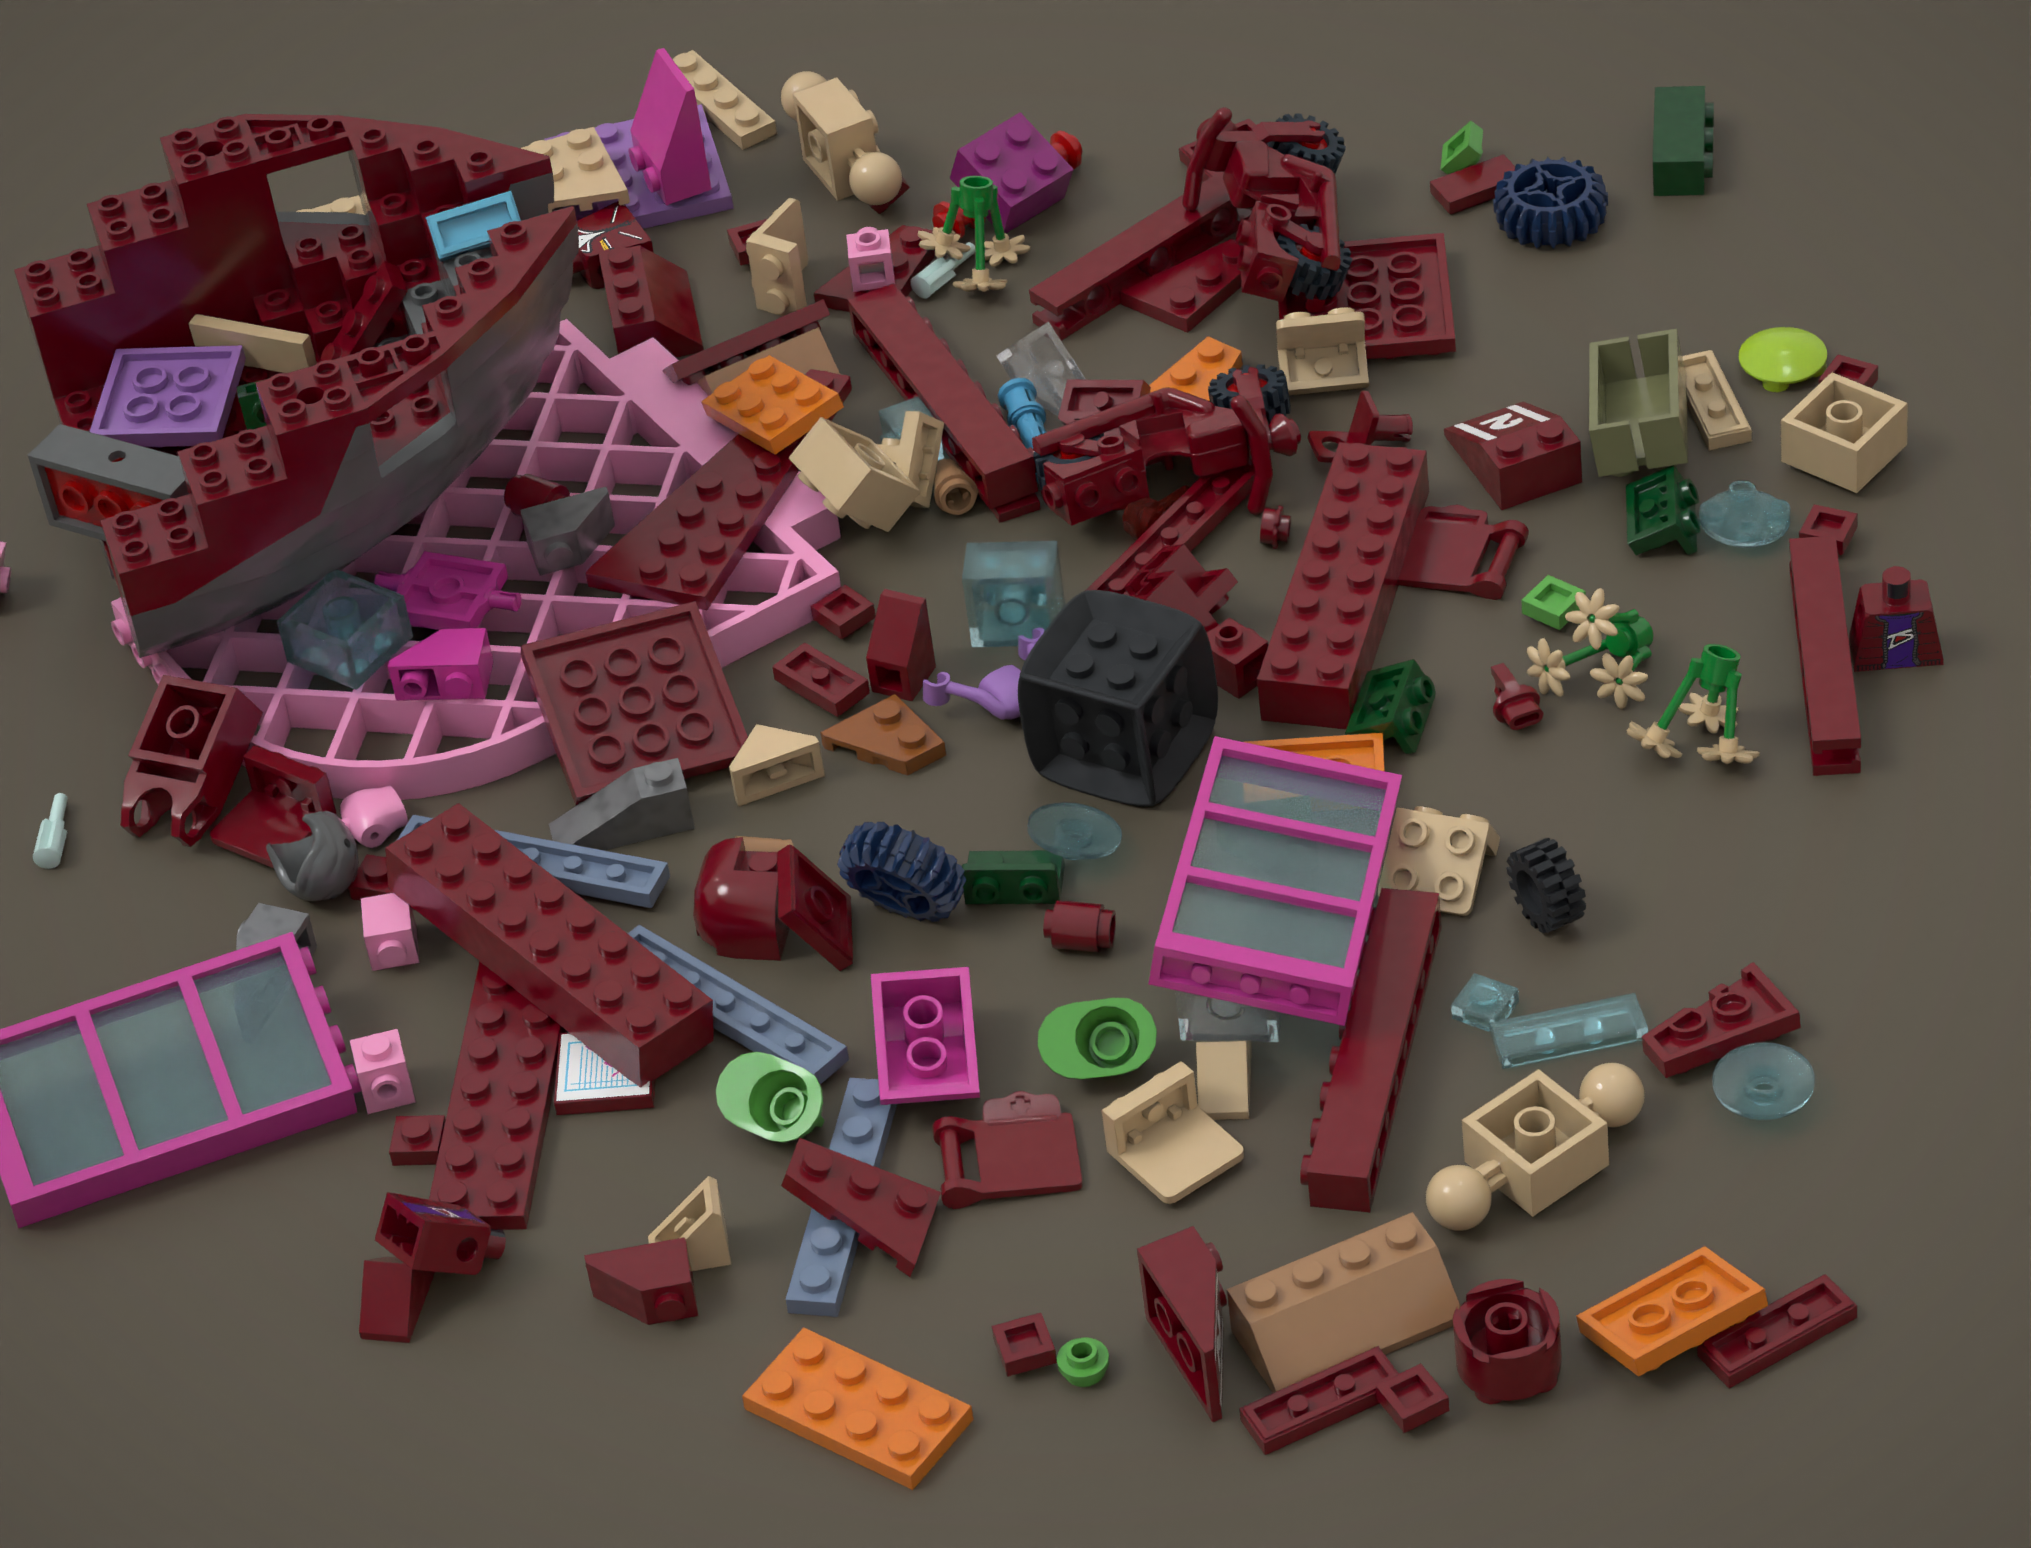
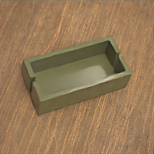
(1635, 417)

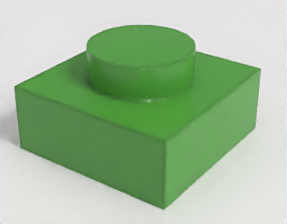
(1462, 149)
(1551, 602)

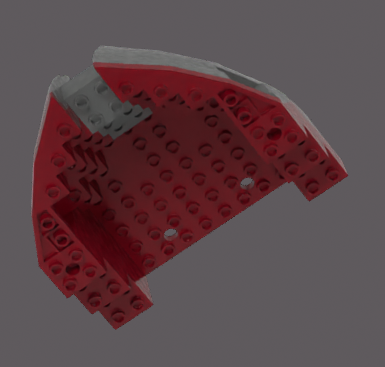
(346, 441)

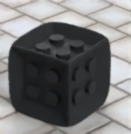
(1118, 697)

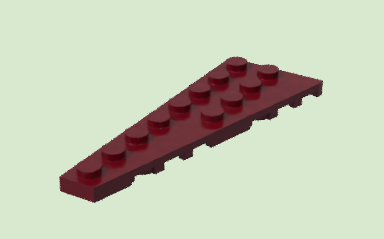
(706, 524)

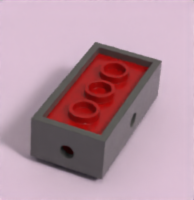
(97, 477)

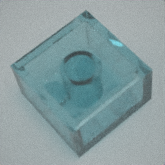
(1011, 590)
(345, 628)

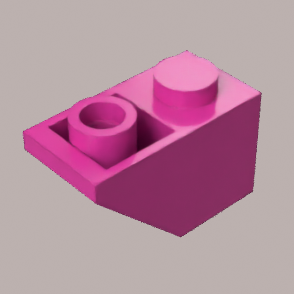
(444, 666)

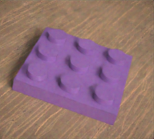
(169, 395)

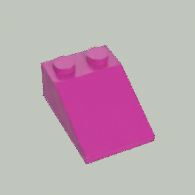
(669, 134)
(924, 1036)

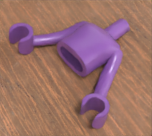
(995, 692)

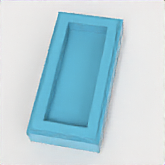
(466, 226)

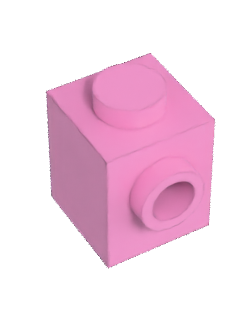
(381, 1062)

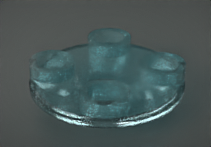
(1745, 516)

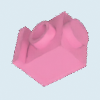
(870, 247)

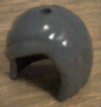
(319, 864)

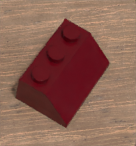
(649, 301)

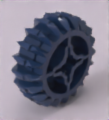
(1550, 202)
(901, 871)

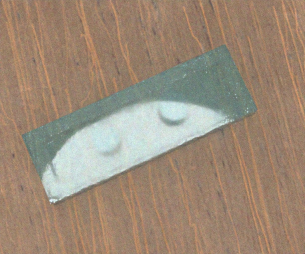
(1568, 1030)

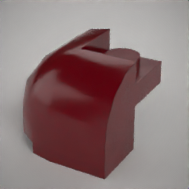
(1180, 582)
(739, 902)

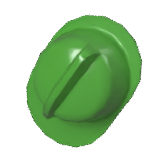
(1097, 1038)
(770, 1097)

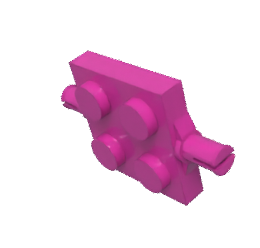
(451, 590)

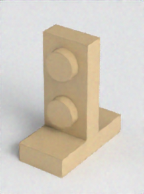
(917, 452)

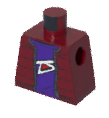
(1894, 624)
(437, 1235)

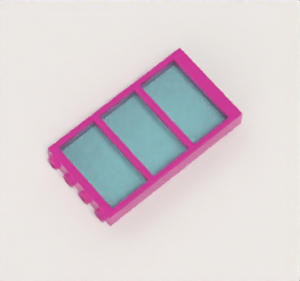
(1276, 881)
(167, 1078)

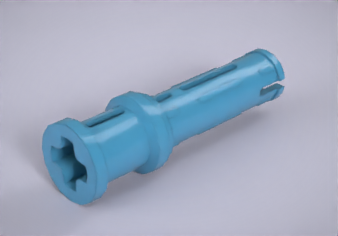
(1023, 411)

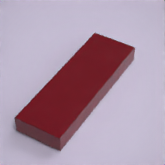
(1777, 1331)
(1317, 1401)

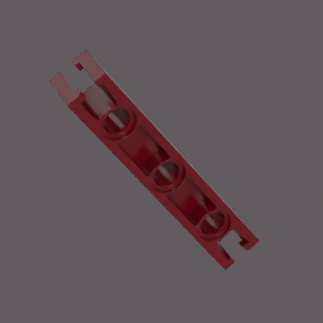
(1145, 249)
(1824, 656)

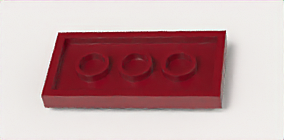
(749, 343)

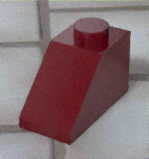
(645, 1281)

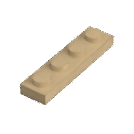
(724, 103)

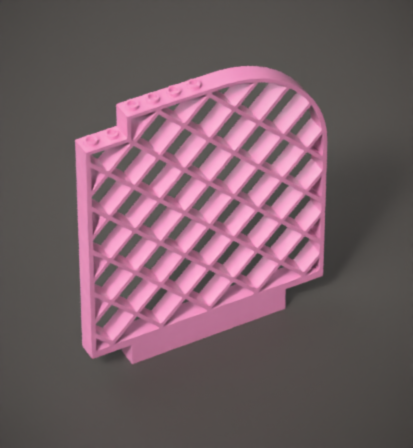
(629, 400)

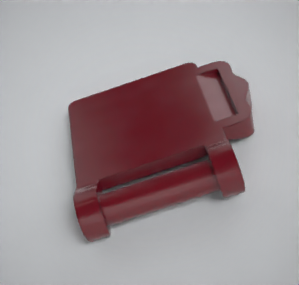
(1451, 546)
(1020, 1150)

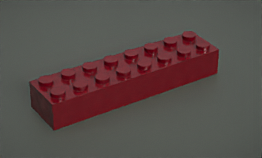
(1343, 585)
(550, 945)

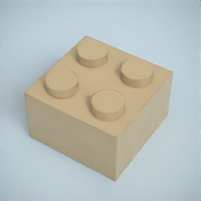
(1844, 432)
(853, 475)

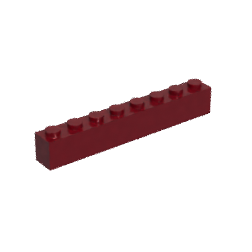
(923, 367)
(1373, 1052)

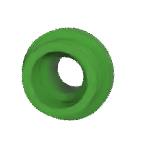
(1083, 1361)

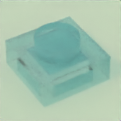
(1484, 1002)

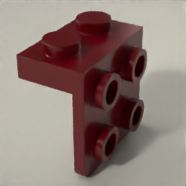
(274, 806)

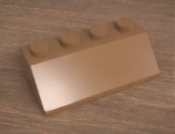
(1343, 1301)

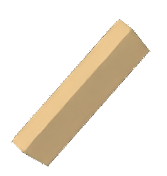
(262, 345)
(1714, 403)

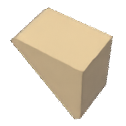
(773, 763)
(1224, 1078)
(703, 1226)

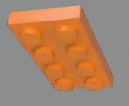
(858, 1408)

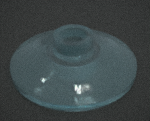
(1074, 831)
(1763, 1081)

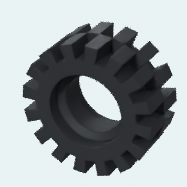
(1546, 885)

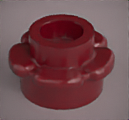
(1275, 526)

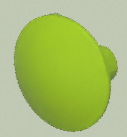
(1783, 357)

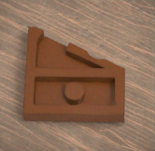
(887, 736)

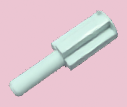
(937, 274)
(51, 835)

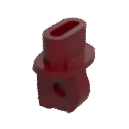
(1514, 703)

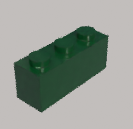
(1682, 141)

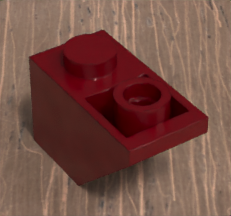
(900, 646)

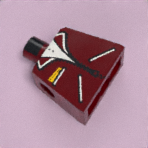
(603, 232)

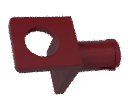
(1365, 429)

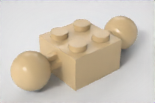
(840, 139)
(1534, 1144)

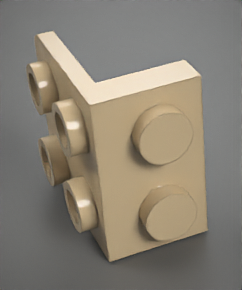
(777, 259)
(1323, 351)
(1438, 856)
(1167, 1137)

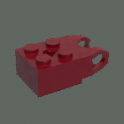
(187, 755)

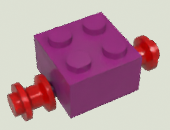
(1023, 167)

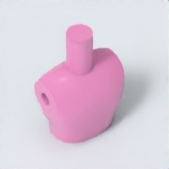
(373, 815)

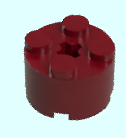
(1507, 1341)

